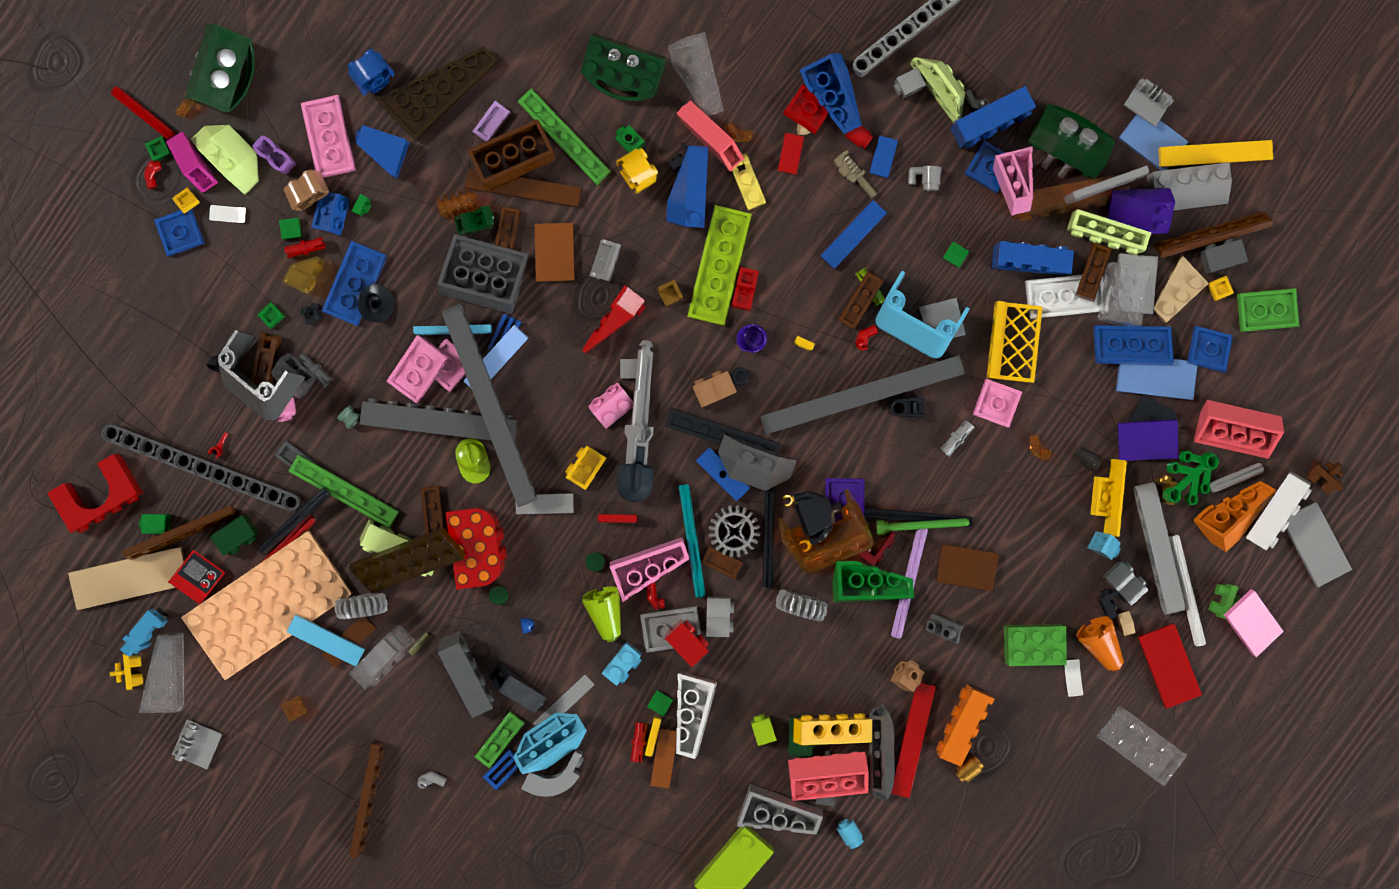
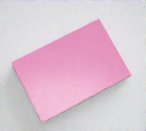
(417, 369)
(1253, 623)

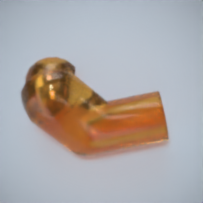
(184, 107)
(737, 135)
(1037, 450)

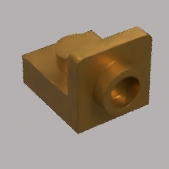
(1169, 483)

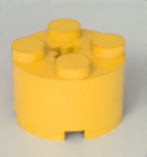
(637, 170)

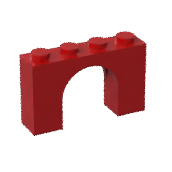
(122, 490)

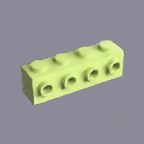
(1108, 231)

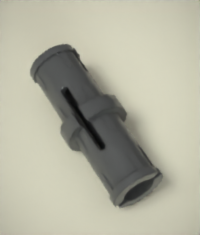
(316, 369)

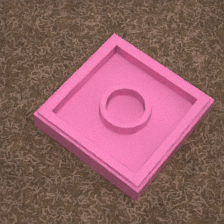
(453, 370)
(997, 403)

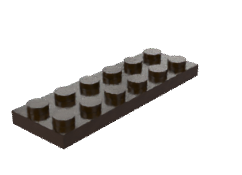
(407, 560)

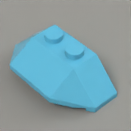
(549, 742)

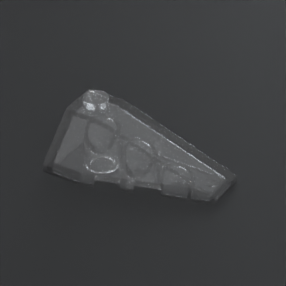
(695, 67)

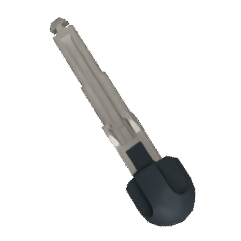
(635, 477)

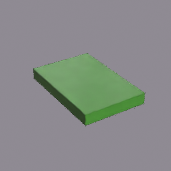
(1268, 310)

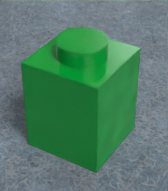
(155, 523)

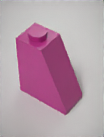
(191, 162)

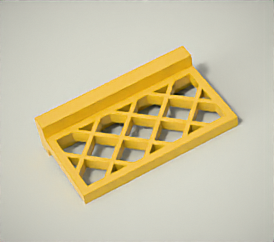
(997, 341)

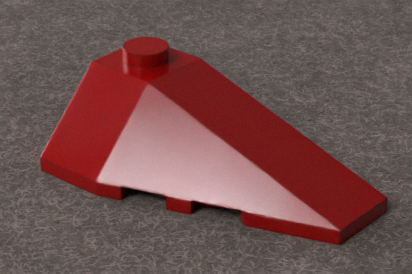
(622, 311)

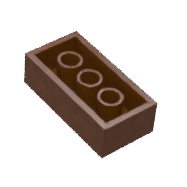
(511, 154)

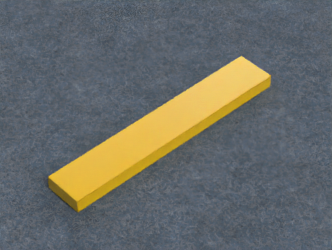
(1215, 153)

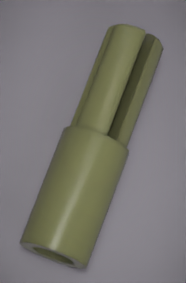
(418, 644)

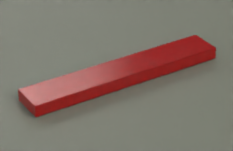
(913, 739)

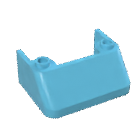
(913, 331)

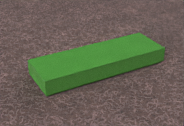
(499, 739)

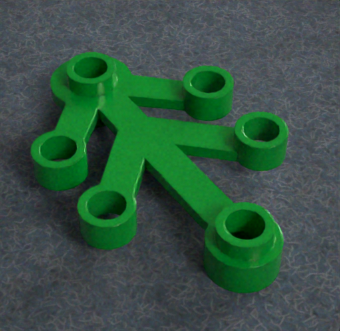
(1207, 463)

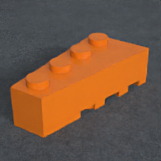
(964, 724)

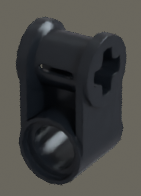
(910, 407)

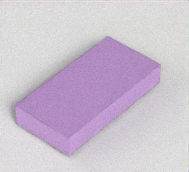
(491, 121)

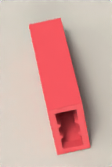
(710, 135)

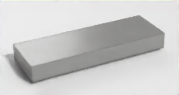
(548, 504)

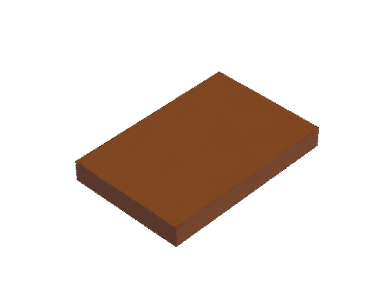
(554, 252)

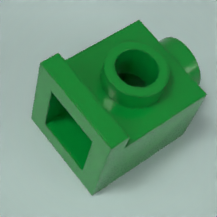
(636, 142)

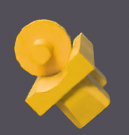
(131, 680)

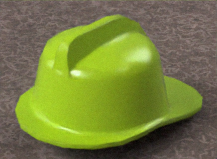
(472, 460)

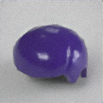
(751, 338)

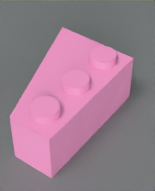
(1015, 179)

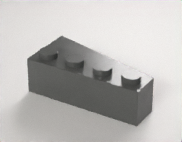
(465, 674)

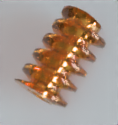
(457, 203)

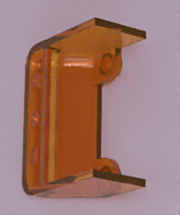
(846, 539)

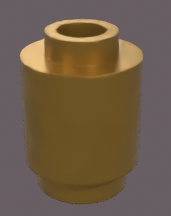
(970, 769)

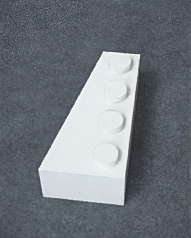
(1279, 510)
(694, 705)

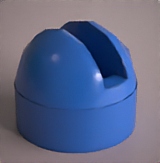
(527, 625)

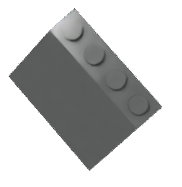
(482, 274)

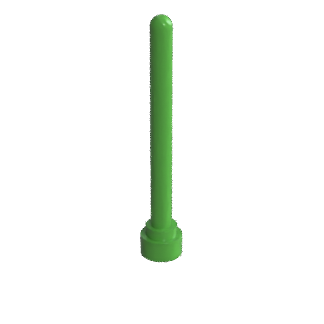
(885, 527)

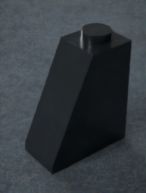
(517, 688)

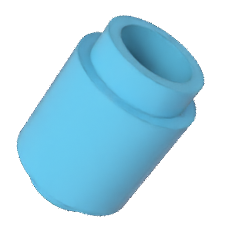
(850, 833)

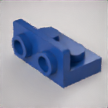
(331, 213)

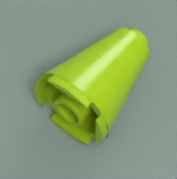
(604, 611)

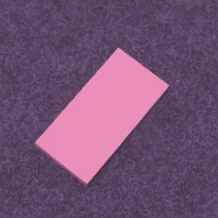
(328, 136)

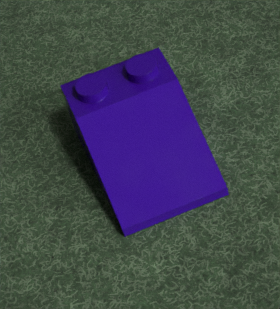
(1143, 208)

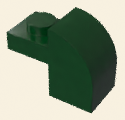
(474, 221)

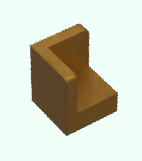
(670, 293)

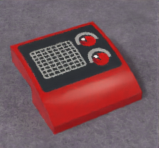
(196, 577)

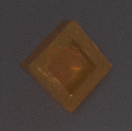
(294, 708)

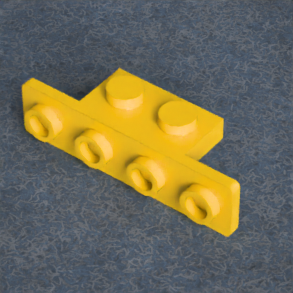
(1108, 497)

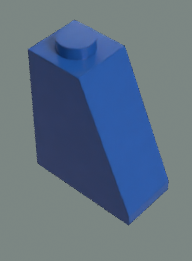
(383, 148)

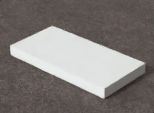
(1059, 297)

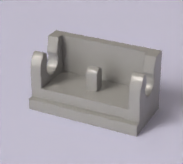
(605, 260)

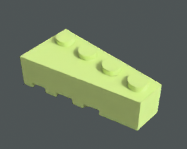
(381, 538)

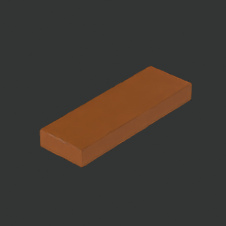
(664, 758)

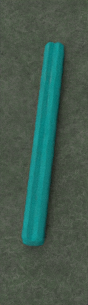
(692, 540)

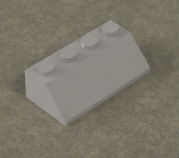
(1195, 185)

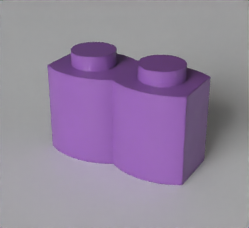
(274, 155)

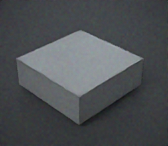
(628, 368)

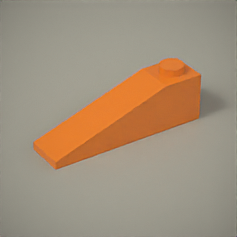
(1231, 518)

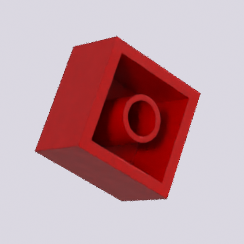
(687, 642)

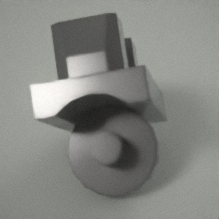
(944, 627)

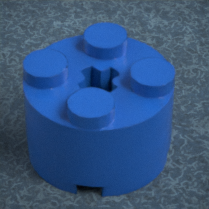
(370, 72)

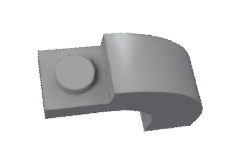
(551, 785)

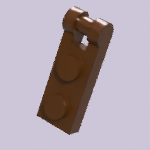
(265, 358)

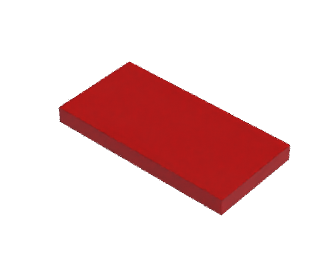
(1169, 665)

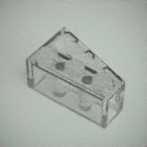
(382, 656)

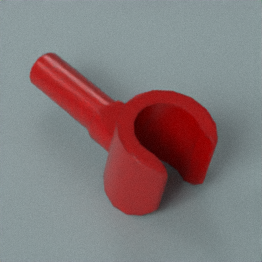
(218, 447)

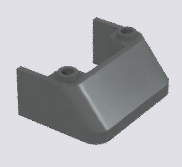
(266, 399)

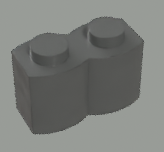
(1128, 585)

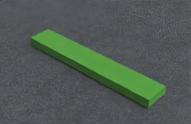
(564, 137)
(344, 491)

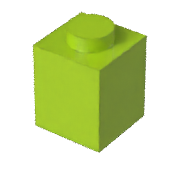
(763, 729)

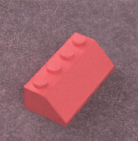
(1238, 429)
(828, 776)

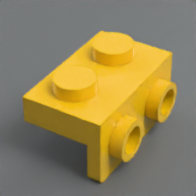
(585, 467)

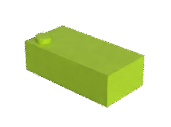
(736, 861)

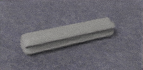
(1236, 477)

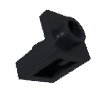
(678, 159)
(1107, 606)

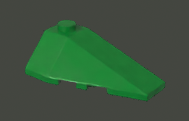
(865, 583)

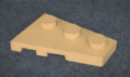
(1181, 287)

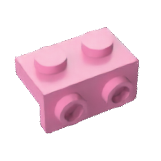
(611, 405)

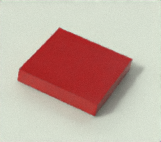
(806, 110)

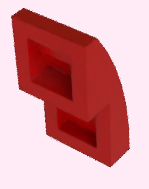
(745, 289)

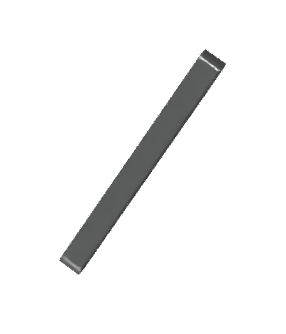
(862, 394)
(489, 405)
(194, 463)

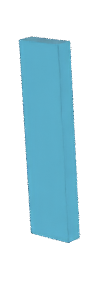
(443, 330)
(325, 640)

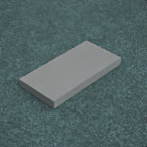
(1106, 185)
(1317, 545)

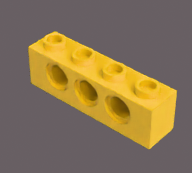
(860, 732)

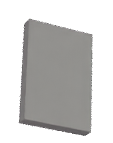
(1144, 261)
(658, 623)

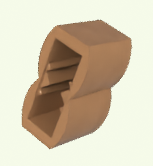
(306, 190)
(714, 389)

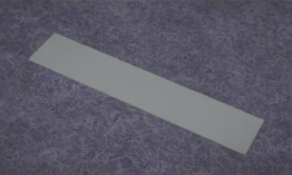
(568, 699)

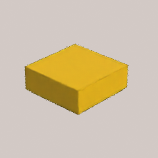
(185, 200)
(1220, 288)
(803, 343)

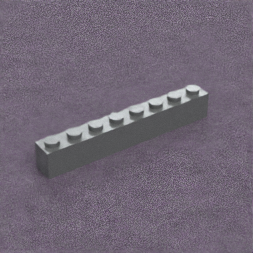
(427, 419)

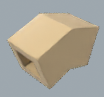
(1125, 623)

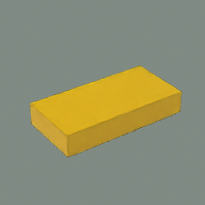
(653, 735)

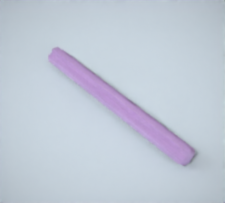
(911, 572)

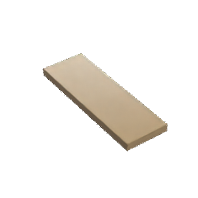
(125, 578)

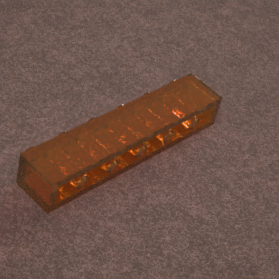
(1052, 198)

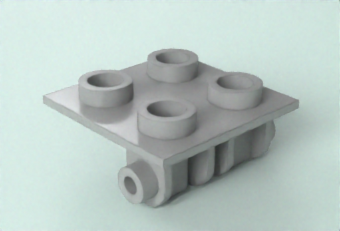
(1148, 101)
(196, 744)

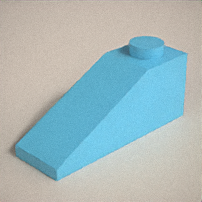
(1104, 545)

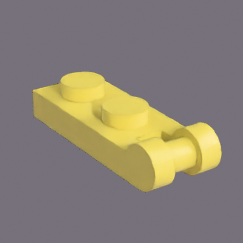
(748, 184)

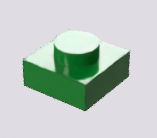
(362, 205)

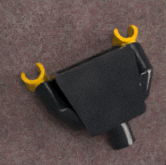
(814, 515)

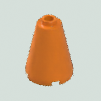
(1102, 642)

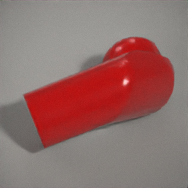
(149, 173)
(863, 337)
(652, 597)

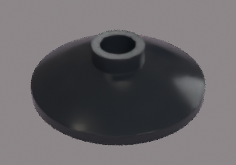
(383, 299)

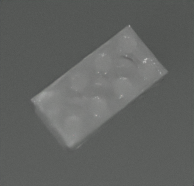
(1141, 745)

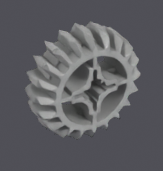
(722, 543)
(801, 605)
(361, 606)

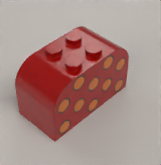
(481, 538)

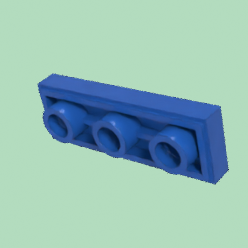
(713, 465)

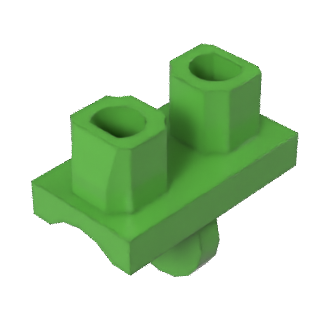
(1228, 600)

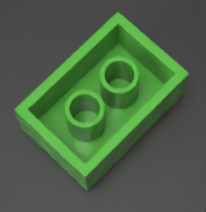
(1035, 645)

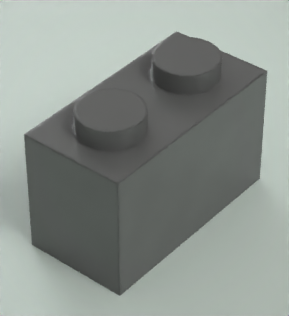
(1223, 256)

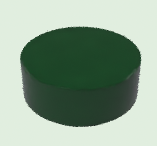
(595, 561)
(498, 595)

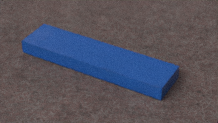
(853, 234)

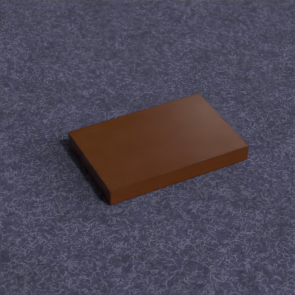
(967, 567)

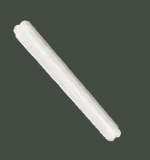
(1187, 591)

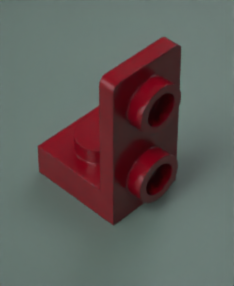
(878, 555)

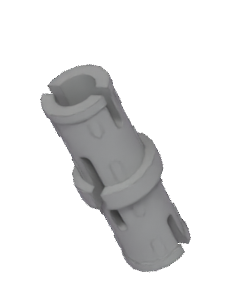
(957, 438)

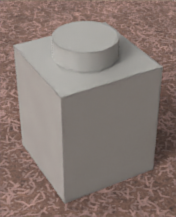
(909, 83)

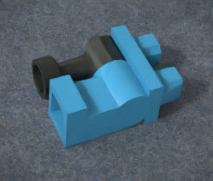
(144, 631)

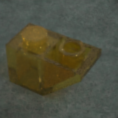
(303, 273)

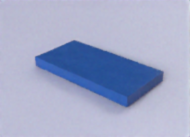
(358, 269)
(1133, 345)

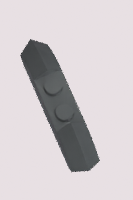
(881, 753)

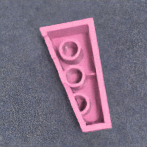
(647, 566)

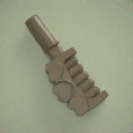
(852, 173)

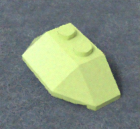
(942, 85)
(229, 155)

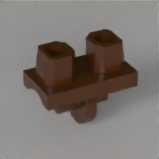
(1332, 482)

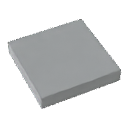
(936, 312)

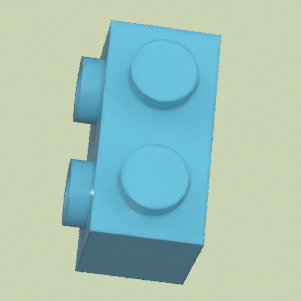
(621, 663)

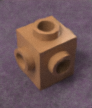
(907, 676)

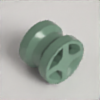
(349, 417)

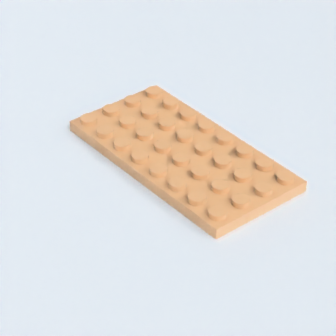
(260, 605)

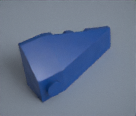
(833, 88)
(688, 194)

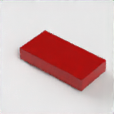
(790, 153)
(628, 518)

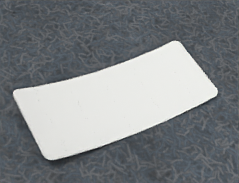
(227, 214)
(1073, 678)

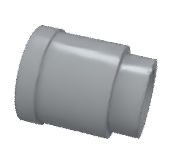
(930, 177)

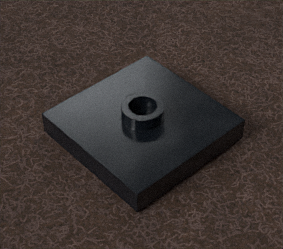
(1149, 410)

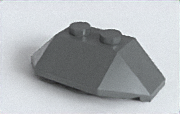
(754, 463)

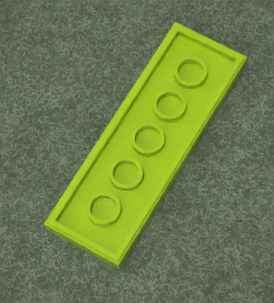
(719, 265)

